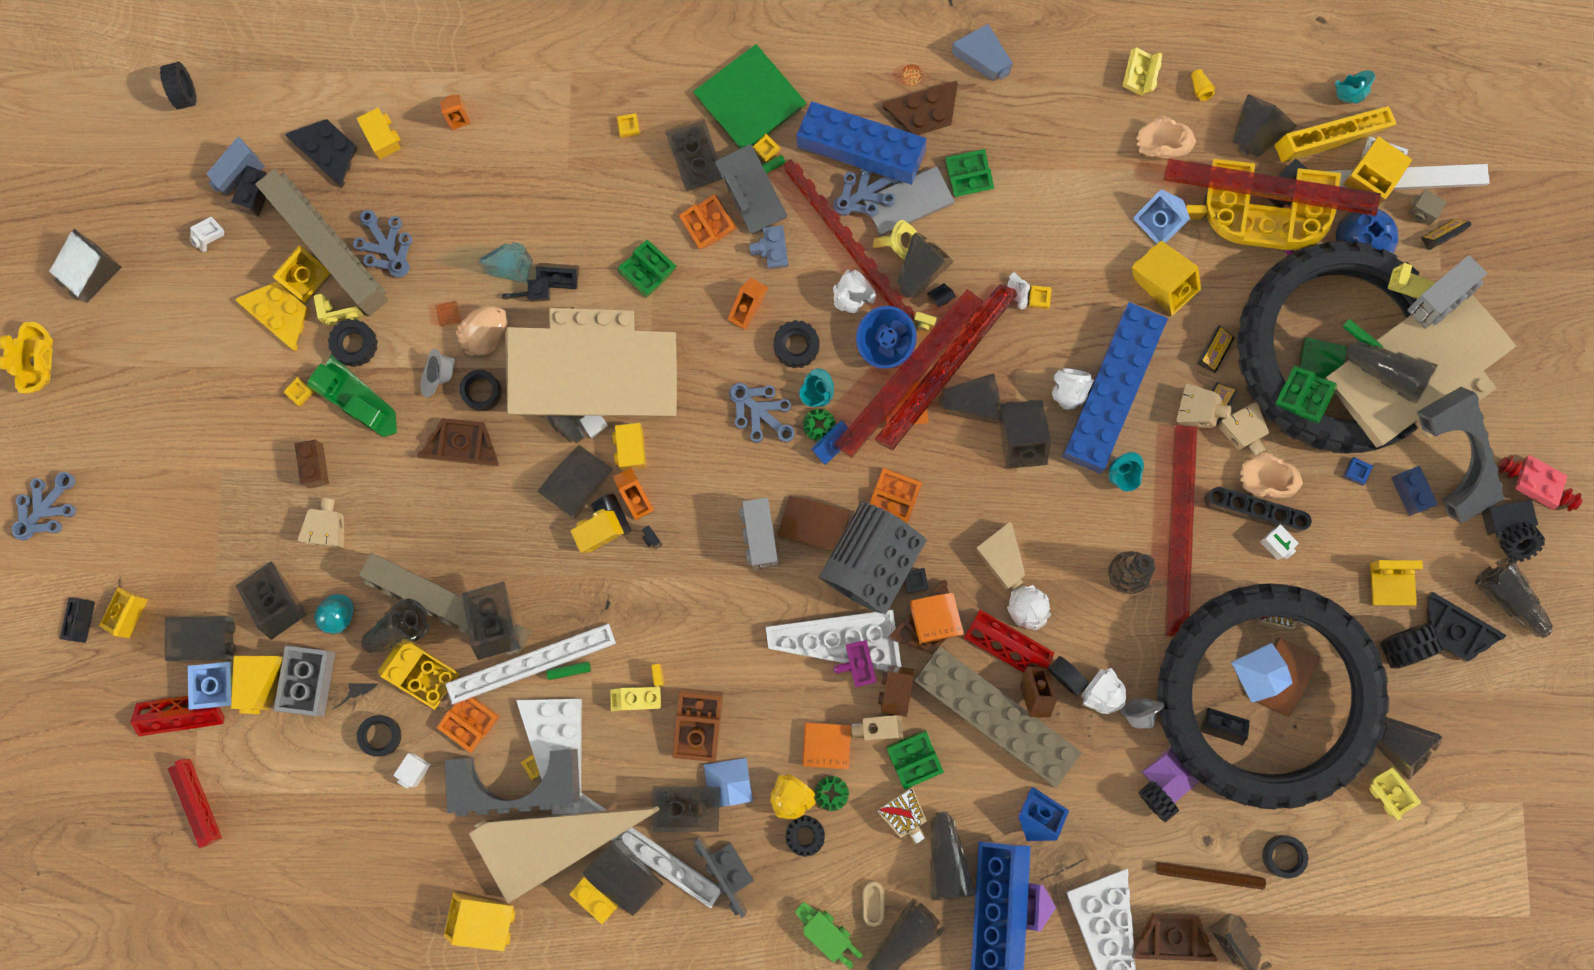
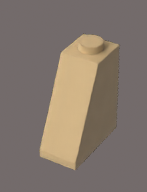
(1003, 557)

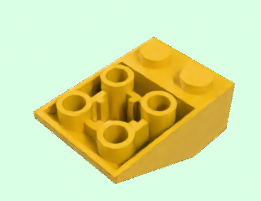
(1379, 169)
(418, 673)

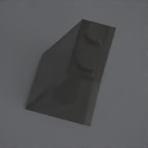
(83, 267)
(1024, 434)
(199, 639)

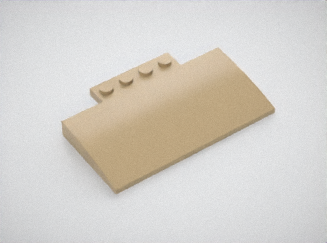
(1460, 346)
(591, 367)

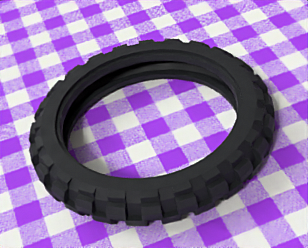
(1257, 328)
(1367, 709)

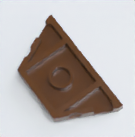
(925, 109)
(460, 443)
(907, 633)
(1174, 938)

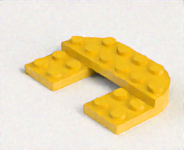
(1266, 225)

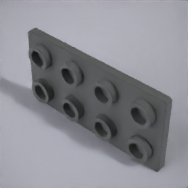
(751, 189)
(729, 871)

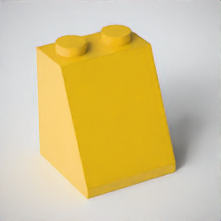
(1167, 277)
(254, 682)
(478, 922)

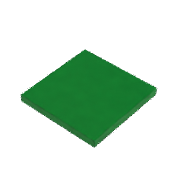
(749, 97)

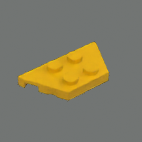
(277, 311)

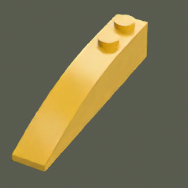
(1333, 134)

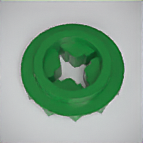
(809, 423)
(838, 801)

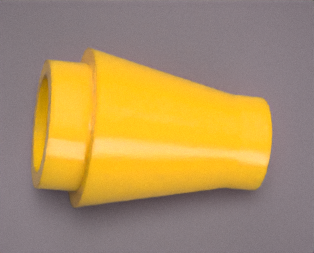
(1202, 85)

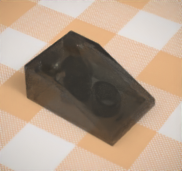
(693, 153)
(575, 481)
(270, 601)
(490, 621)
(685, 809)
(623, 877)
(1236, 942)

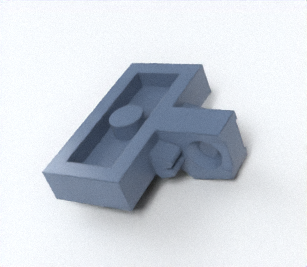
(772, 247)

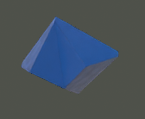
(1041, 817)

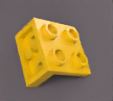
(1394, 582)

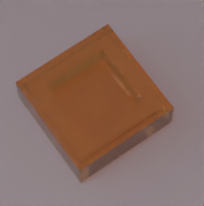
(448, 313)

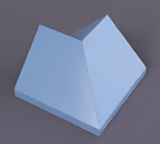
(1162, 216)
(1262, 673)
(210, 685)
(732, 779)

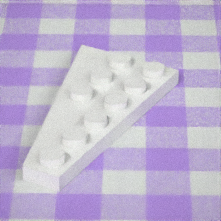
(828, 638)
(552, 727)
(1105, 920)

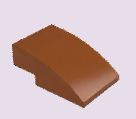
(813, 523)
(1301, 668)
(697, 725)

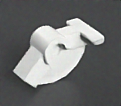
(1022, 289)

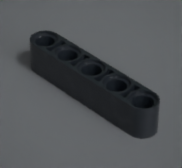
(1267, 509)

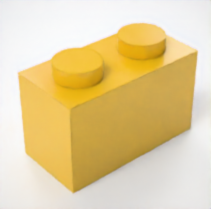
(378, 132)
(629, 446)
(596, 531)
(593, 900)

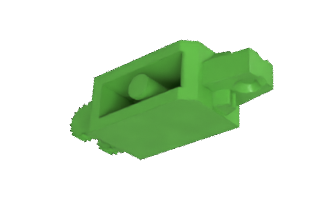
(825, 934)

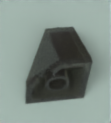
(1260, 126)
(921, 266)
(973, 400)
(1408, 746)

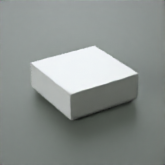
(594, 425)

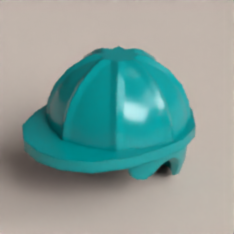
(1355, 87)
(817, 388)
(1127, 471)
(334, 614)

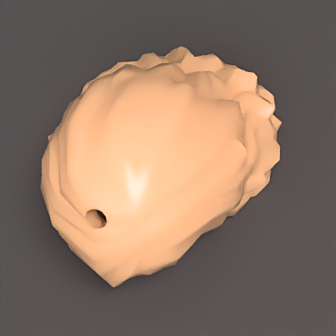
(1165, 139)
(482, 330)
(1270, 477)

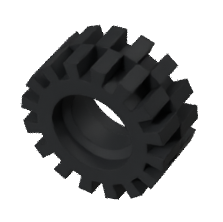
(1525, 532)
(1158, 801)
(815, 845)

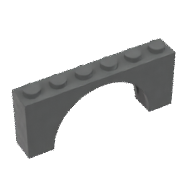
(1481, 483)
(467, 792)

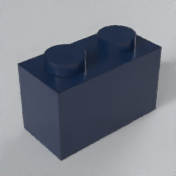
(1414, 490)

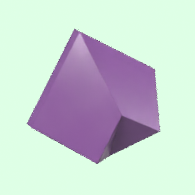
(1170, 775)
(1039, 907)

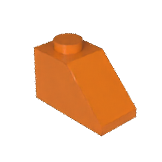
(454, 111)
(747, 303)
(633, 493)

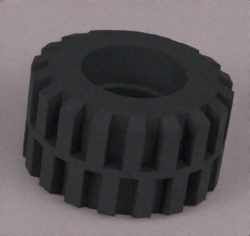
(1411, 646)

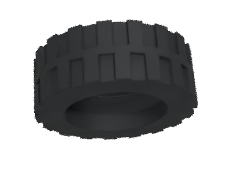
(178, 85)
(796, 328)
(341, 331)

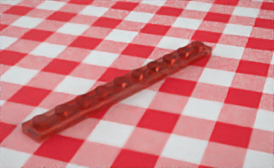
(1272, 187)
(844, 236)
(946, 367)
(909, 373)
(1181, 528)

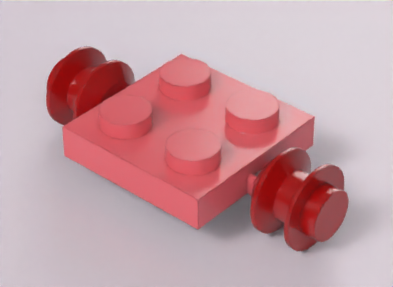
(1540, 482)

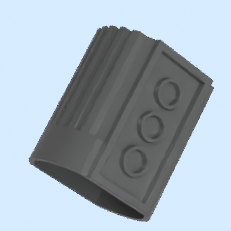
(872, 558)

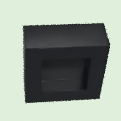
(539, 290)
(941, 295)
(650, 538)
(916, 581)

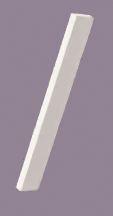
(1437, 177)
(530, 664)
(663, 861)

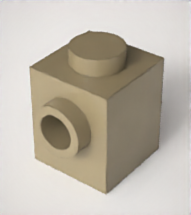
(1426, 207)

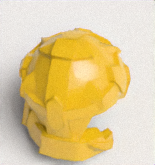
(791, 797)

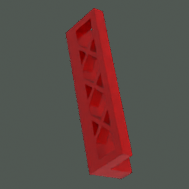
(1011, 642)
(173, 719)
(194, 802)

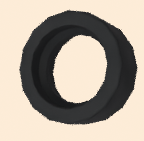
(469, 379)
(1068, 676)
(362, 735)
(1302, 861)

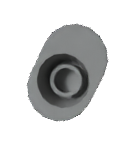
(436, 372)
(1141, 712)

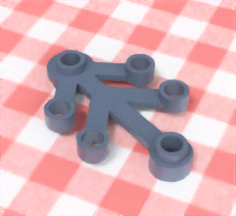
(864, 193)
(386, 245)
(760, 409)
(42, 508)

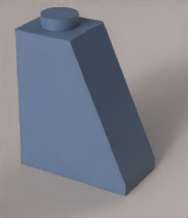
(983, 53)
(229, 168)

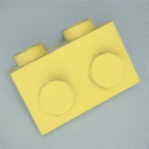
(1142, 71)
(1393, 792)

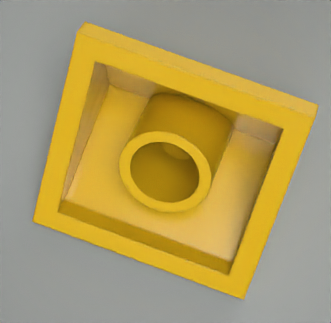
(301, 274)
(123, 613)

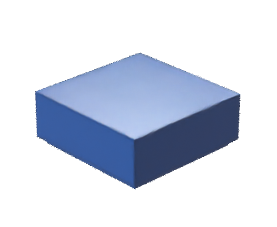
(1357, 471)

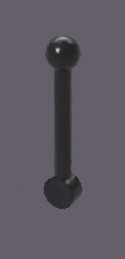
(505, 296)

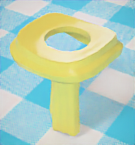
(895, 238)

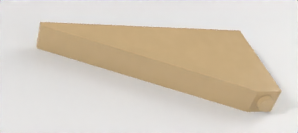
(535, 848)

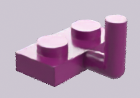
(859, 664)

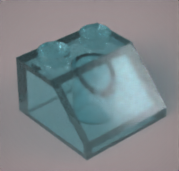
(508, 262)

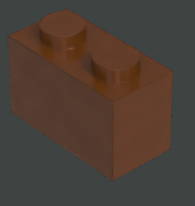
(311, 463)
(897, 690)
(1038, 692)

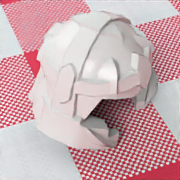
(853, 292)
(1071, 387)
(1029, 607)
(1105, 693)

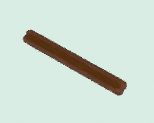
(1210, 876)

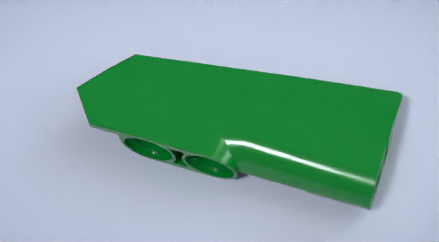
(354, 397)

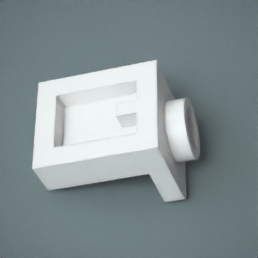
(205, 233)

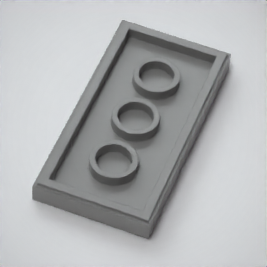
(912, 201)

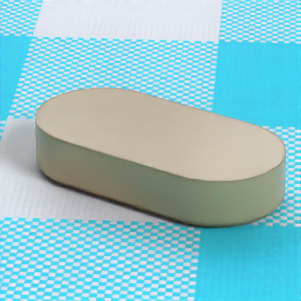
(873, 903)

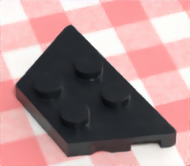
(326, 148)
(1459, 630)

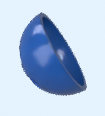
(1358, 228)
(876, 339)

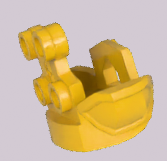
(31, 342)

